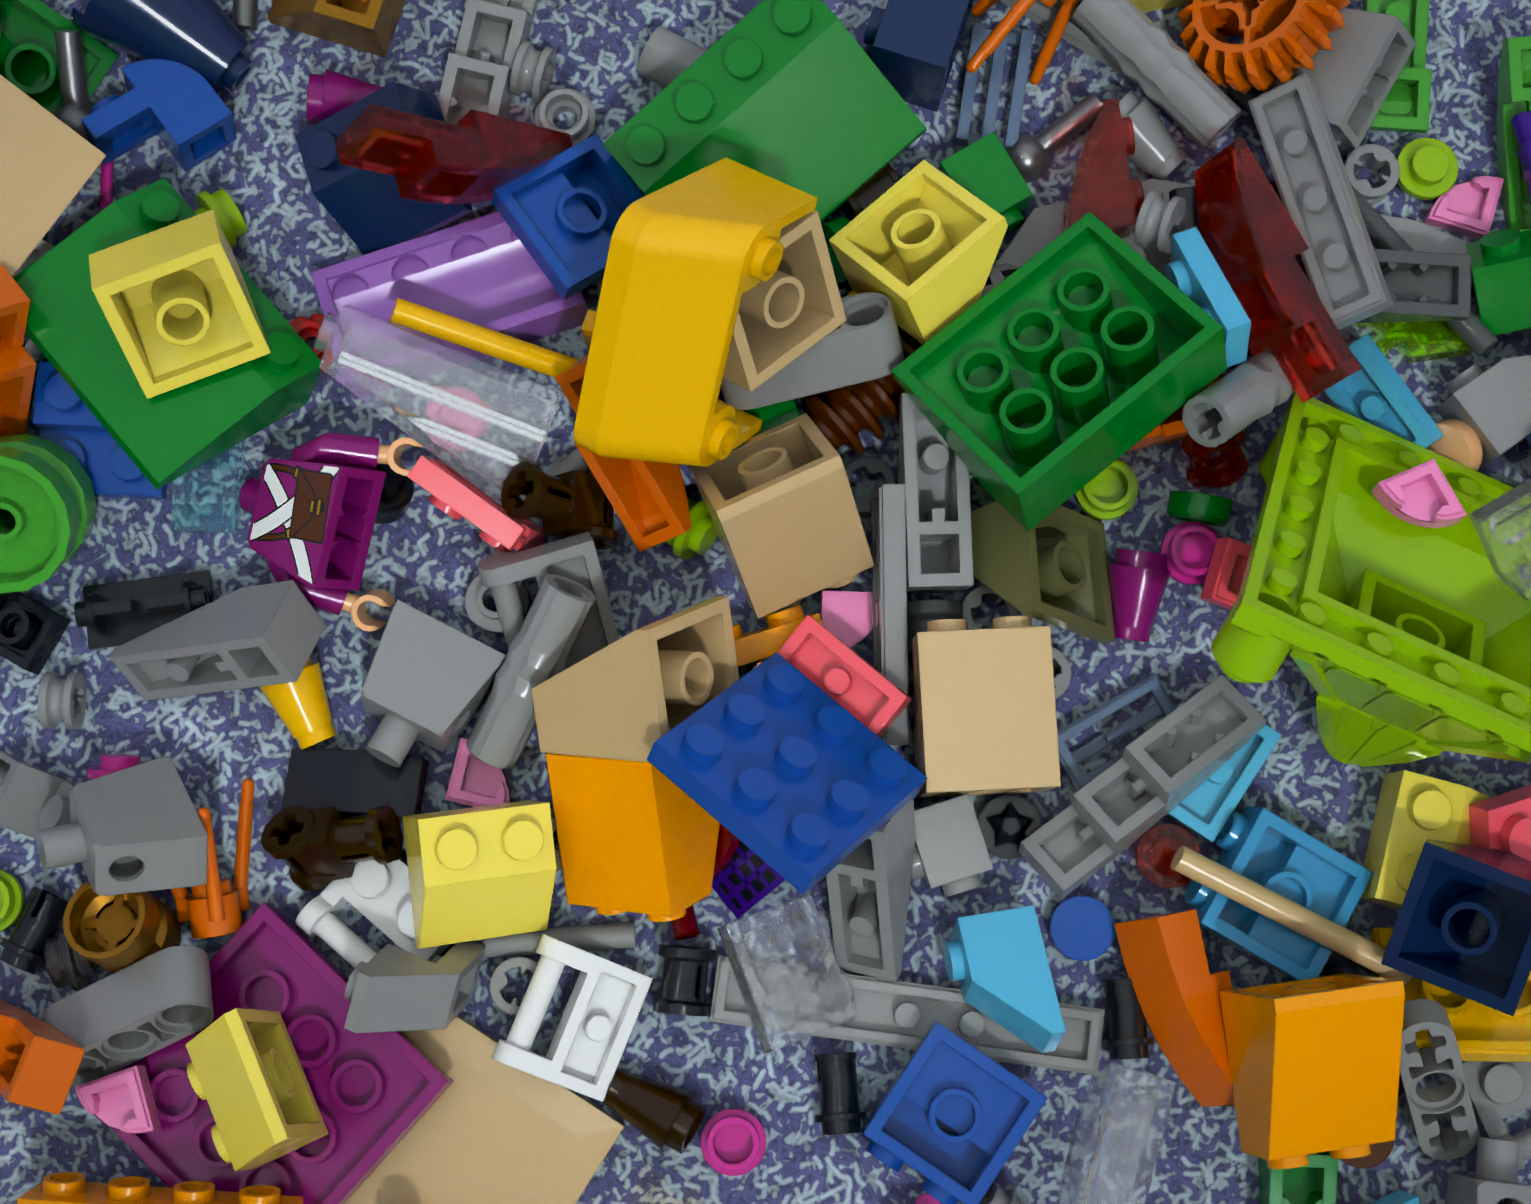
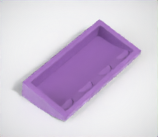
(463, 271)

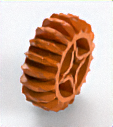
(1275, 34)

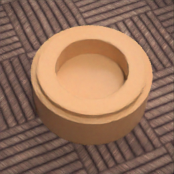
(1458, 443)

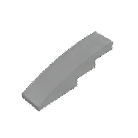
(484, 57)
(1142, 786)

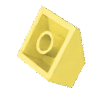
(923, 249)
(177, 304)
(1406, 815)
(480, 871)
(253, 1088)

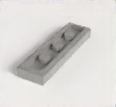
(1320, 201)
(890, 596)

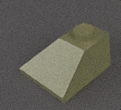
(1047, 573)

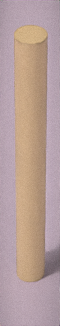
(1284, 911)

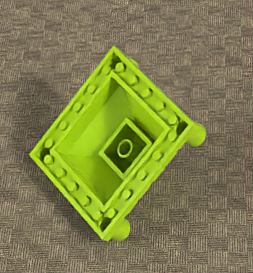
(1382, 616)

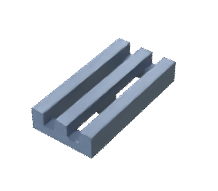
(1023, 42)
(1070, 761)

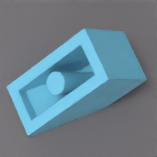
(1007, 974)

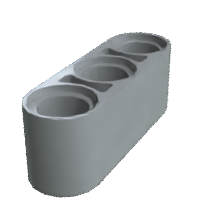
(853, 353)
(136, 1010)

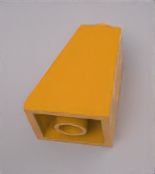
(630, 837)
(1314, 1065)

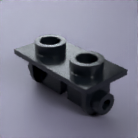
(134, 607)

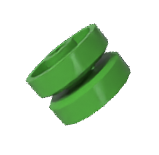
(43, 510)

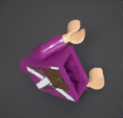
(319, 518)

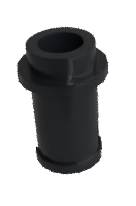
(37, 922)
(1124, 1021)
(838, 1094)

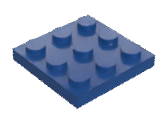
(787, 771)

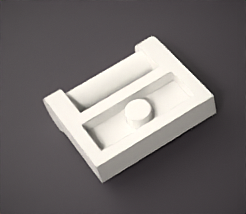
(380, 895)
(592, 1025)

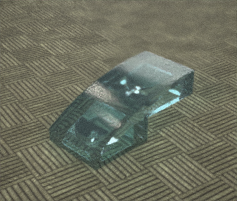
(209, 494)

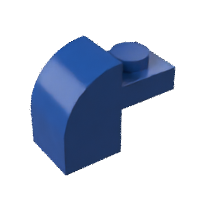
(165, 102)

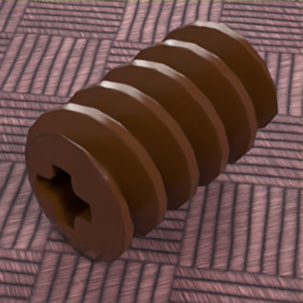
(856, 409)

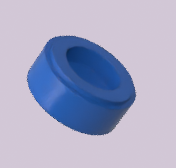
(1081, 928)

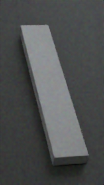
(904, 1011)

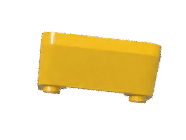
(672, 314)

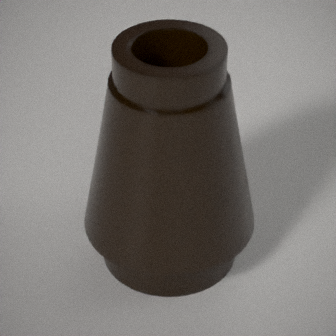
(656, 1109)

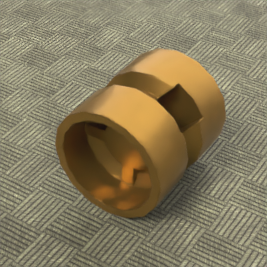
(119, 927)

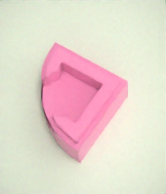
(1467, 207)
(1420, 497)
(847, 614)
(475, 781)
(122, 1100)

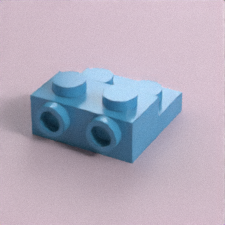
(1291, 865)

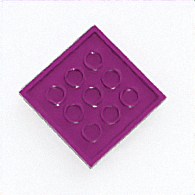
(363, 1083)

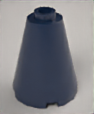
(173, 30)

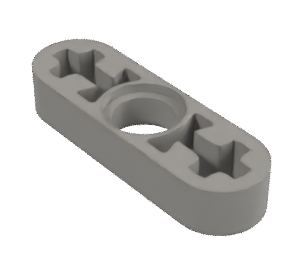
(1449, 1097)

